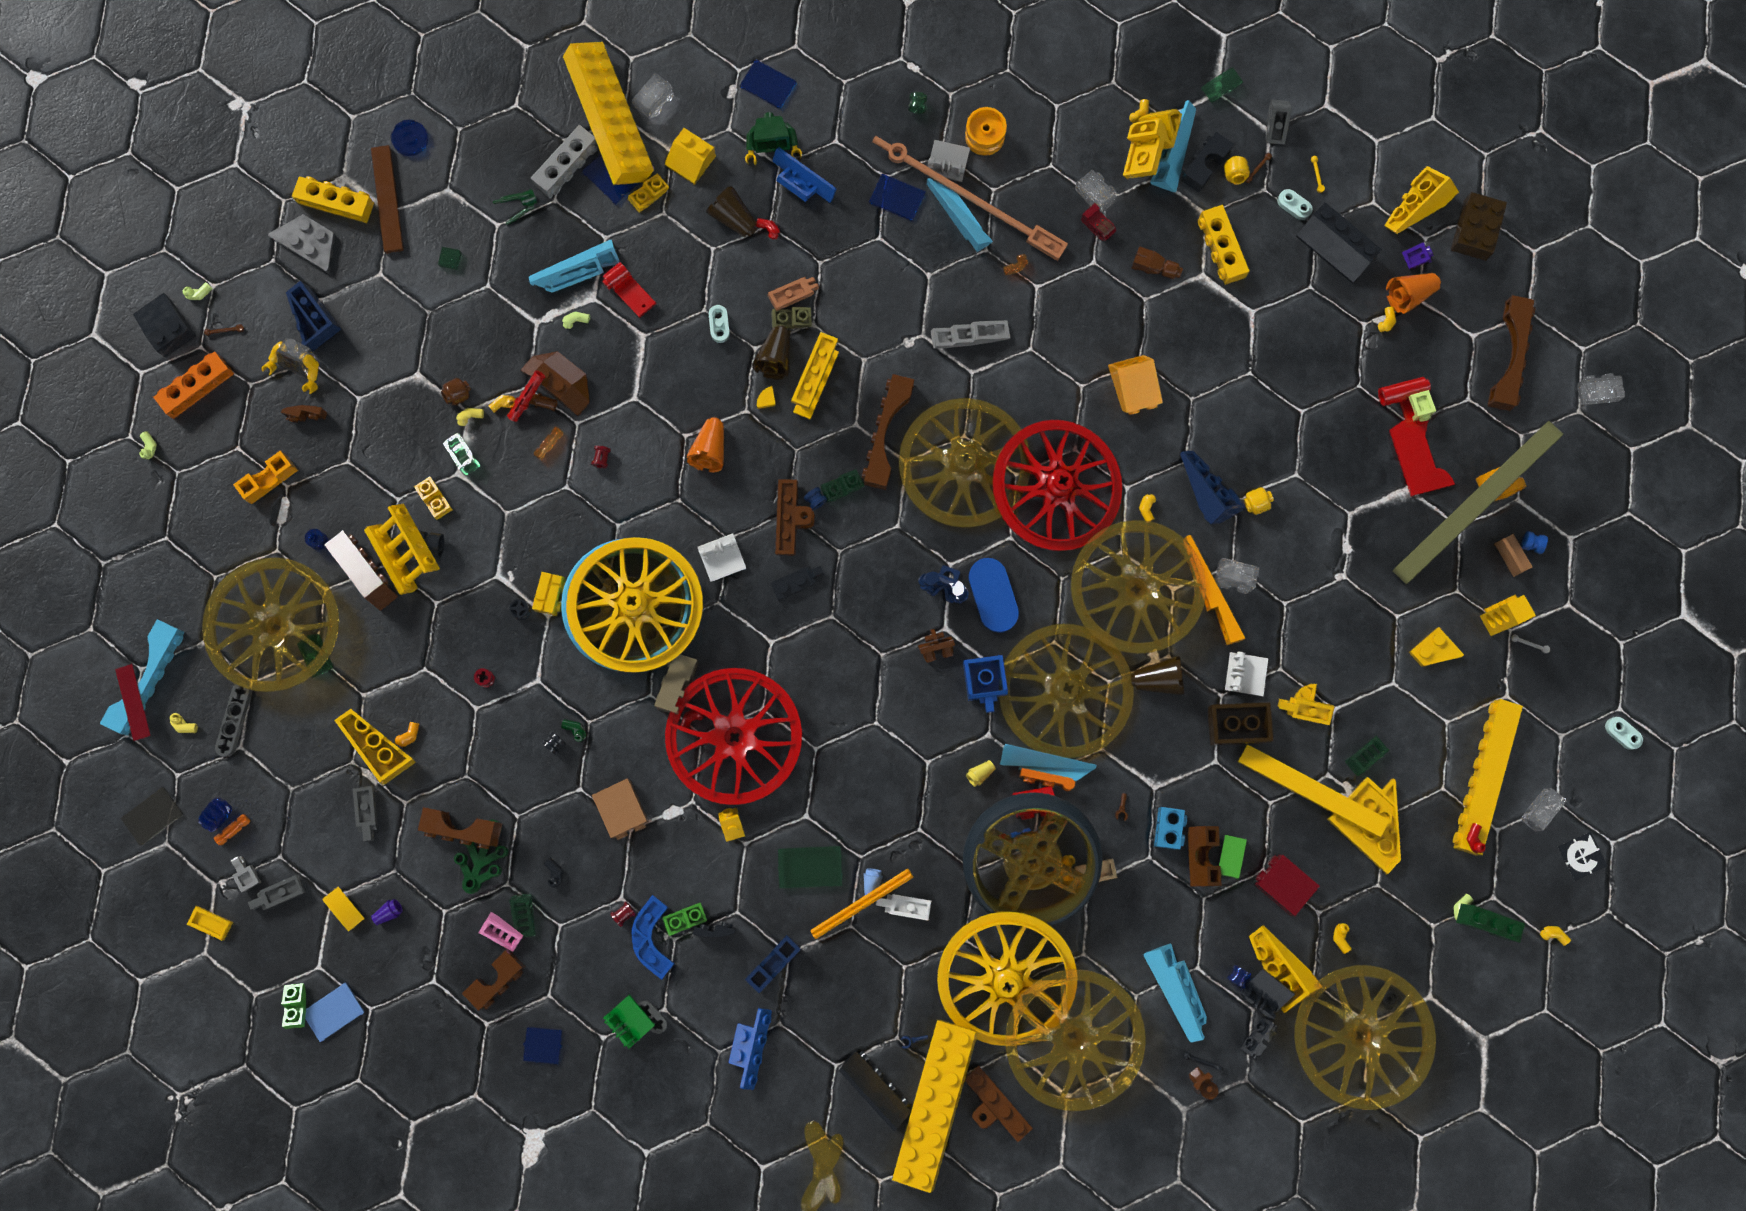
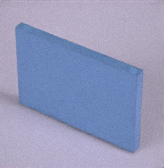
(333, 1012)

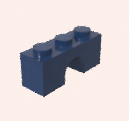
(773, 963)

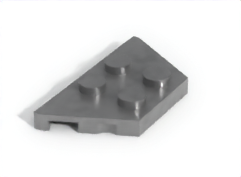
(307, 240)

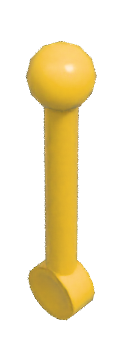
(1320, 188)

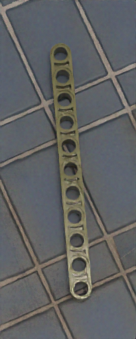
(1478, 502)

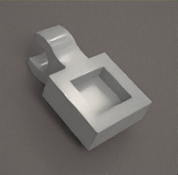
(246, 876)

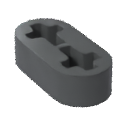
(657, 1015)

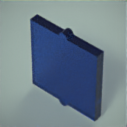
(542, 1045)

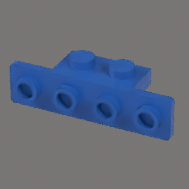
(800, 178)
(749, 1046)

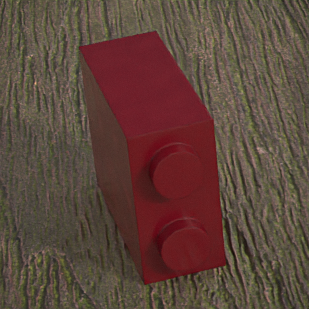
(1286, 884)

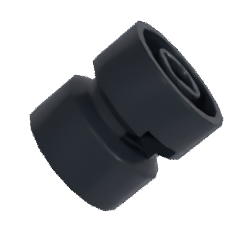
(435, 543)

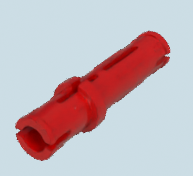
(522, 401)

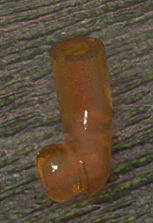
(1017, 267)

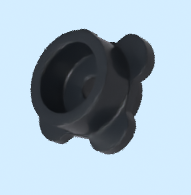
(1395, 999)

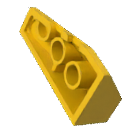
(1428, 194)

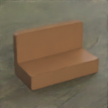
(1513, 555)

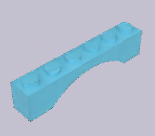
(162, 644)

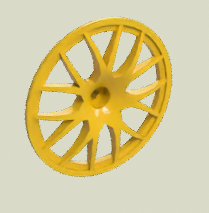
(638, 614)
(1002, 971)

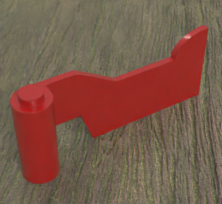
(1411, 441)

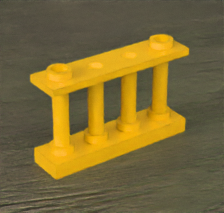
(815, 375)
(389, 555)

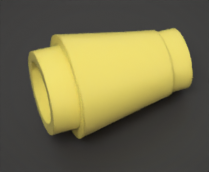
(980, 773)

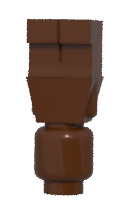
(1154, 263)

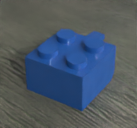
(983, 679)

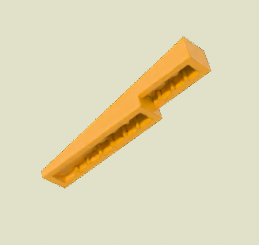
(1215, 600)

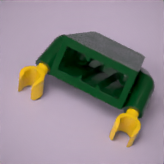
(769, 135)

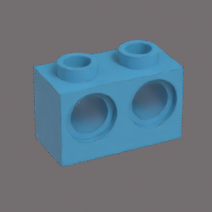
(1163, 827)

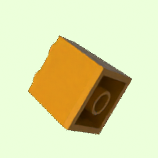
(1136, 384)

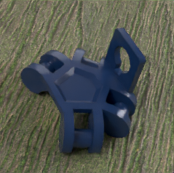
(934, 582)

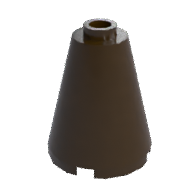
(732, 212)
(774, 354)
(1160, 677)

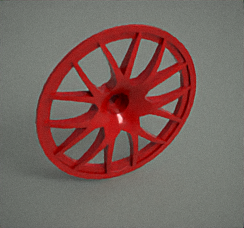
(1050, 489)
(735, 724)

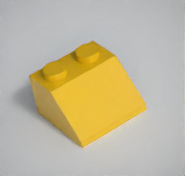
(690, 156)

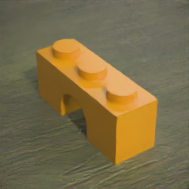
(255, 486)

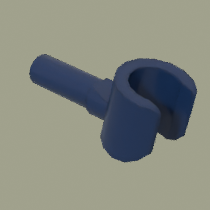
(913, 1040)

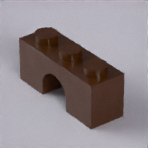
(1200, 841)
(508, 969)

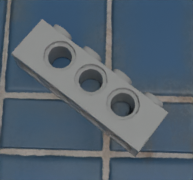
(565, 152)

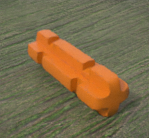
(231, 829)

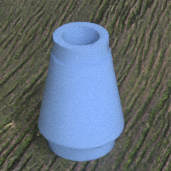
(872, 880)

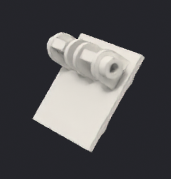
(721, 557)
(1246, 674)

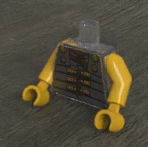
(295, 358)

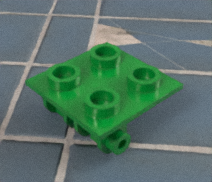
(628, 1021)

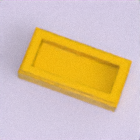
(210, 923)

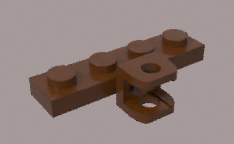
(790, 517)
(996, 1106)

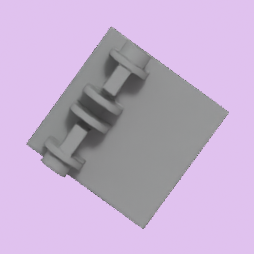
(949, 160)

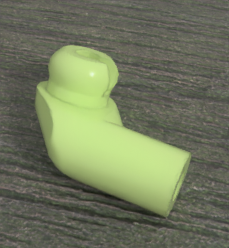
(197, 294)
(575, 317)
(150, 446)
(1467, 899)

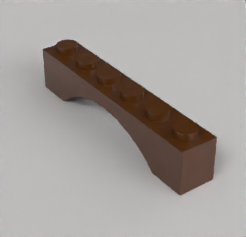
(1517, 317)
(898, 395)

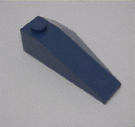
(1212, 497)

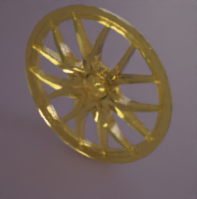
(954, 467)
(1145, 580)
(262, 621)
(1061, 700)
(1374, 1038)
(1078, 1048)

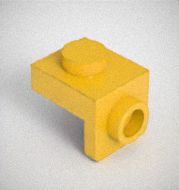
(731, 824)

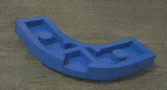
(642, 938)

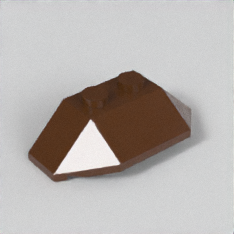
(562, 380)

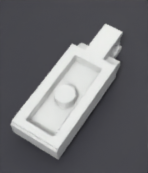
(906, 906)

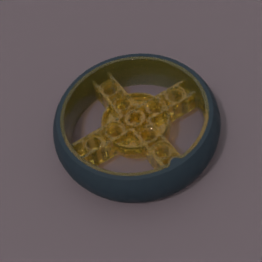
(1058, 812)

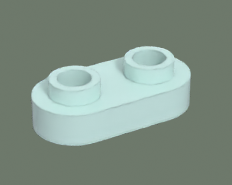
(1294, 205)
(720, 324)
(1624, 734)

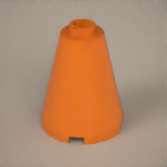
(1411, 290)
(708, 447)

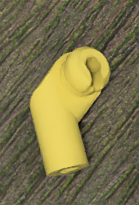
(469, 413)
(180, 724)

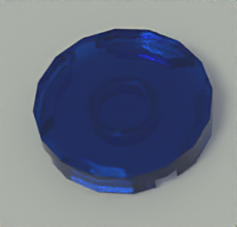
(409, 137)

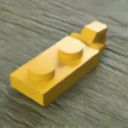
(1307, 710)

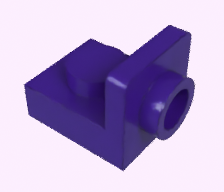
(1418, 255)

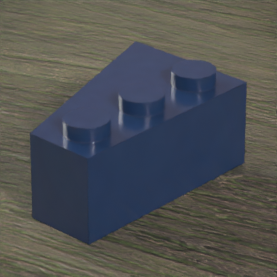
(311, 316)

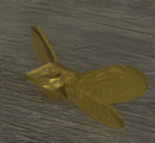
(825, 1157)

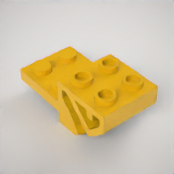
(1148, 139)

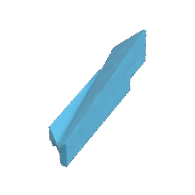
(1173, 158)
(960, 215)
(576, 268)
(1044, 762)
(1178, 990)

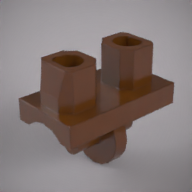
(945, 644)
(1204, 1084)

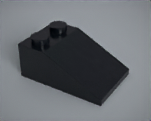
(163, 325)

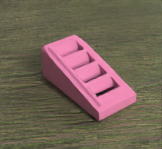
(505, 927)

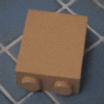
(620, 809)

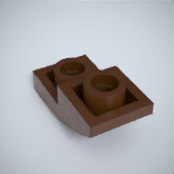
(301, 412)

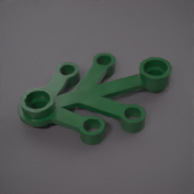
(479, 860)

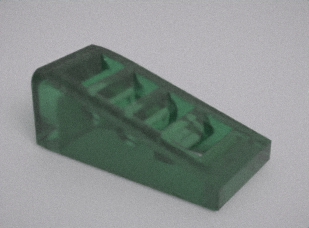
(468, 463)
(1358, 764)
(527, 899)

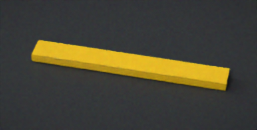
(1313, 791)

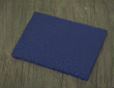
(768, 84)
(600, 177)
(897, 197)

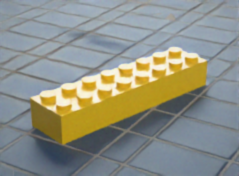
(608, 113)
(935, 1106)

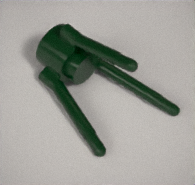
(527, 199)

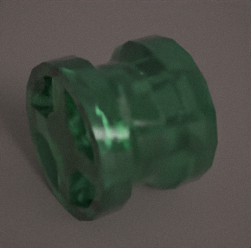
(917, 102)

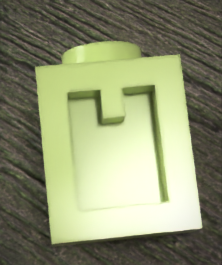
(1422, 406)

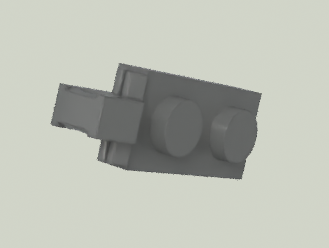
(365, 811)
(278, 893)

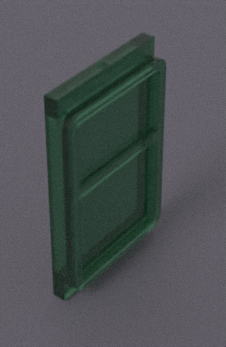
(810, 867)

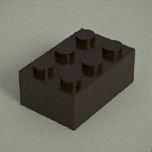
(1478, 226)
(1240, 723)

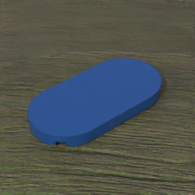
(993, 595)

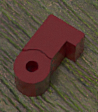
(1098, 223)

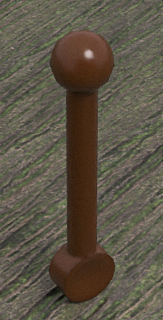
(1268, 156)
(239, 328)

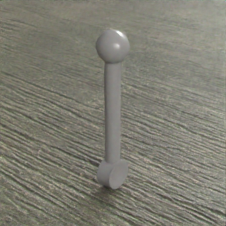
(1545, 649)

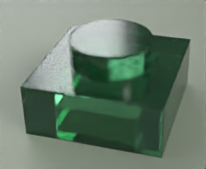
(449, 258)

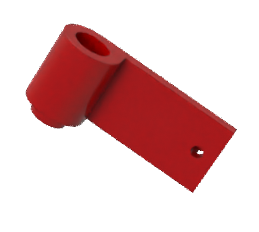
(628, 289)

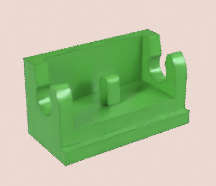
(1232, 856)

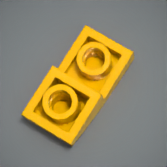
(648, 193)
(433, 498)
(343, 908)

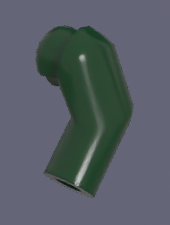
(576, 728)

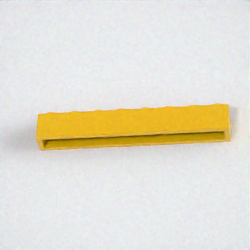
(1488, 772)

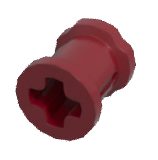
(603, 462)
(482, 672)
(623, 914)

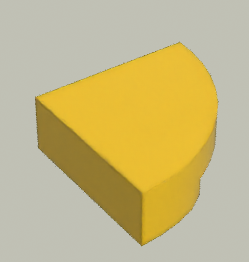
(766, 398)
(1307, 692)

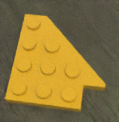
(1381, 851)

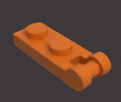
(1048, 780)

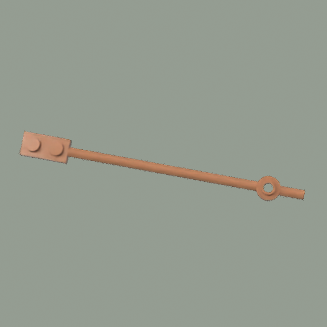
(1037, 237)

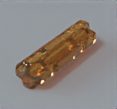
(548, 443)

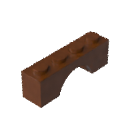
(438, 822)

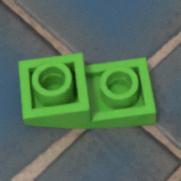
(684, 919)
(295, 1006)

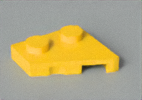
(1435, 649)

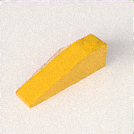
(1283, 966)

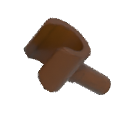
(1122, 807)

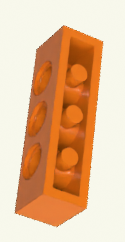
(190, 395)

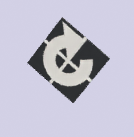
(1582, 856)

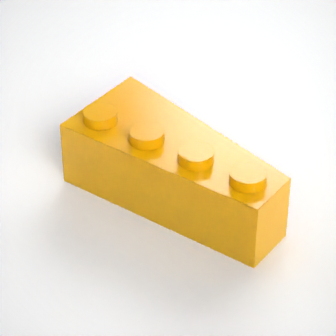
(375, 749)

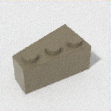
(678, 677)

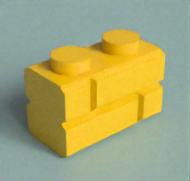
(549, 594)

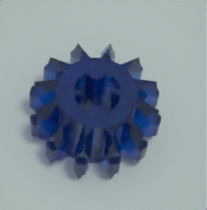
(215, 814)

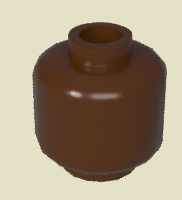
(455, 391)

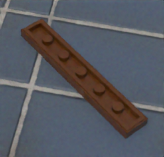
(387, 199)

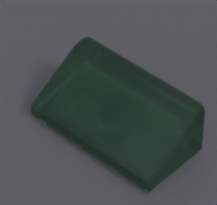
(309, 653)

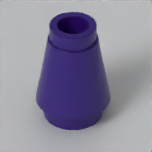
(387, 912)

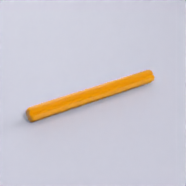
(862, 903)

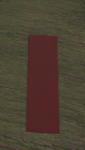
(132, 702)

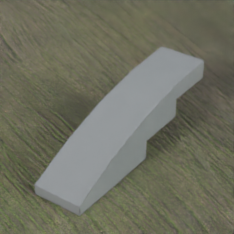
(970, 334)

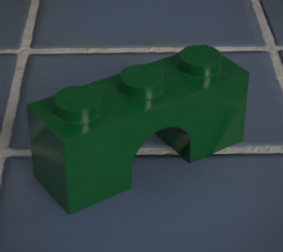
(1490, 922)

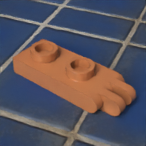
(792, 292)

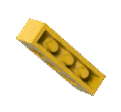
(359, 210)
(1218, 217)
(1507, 614)

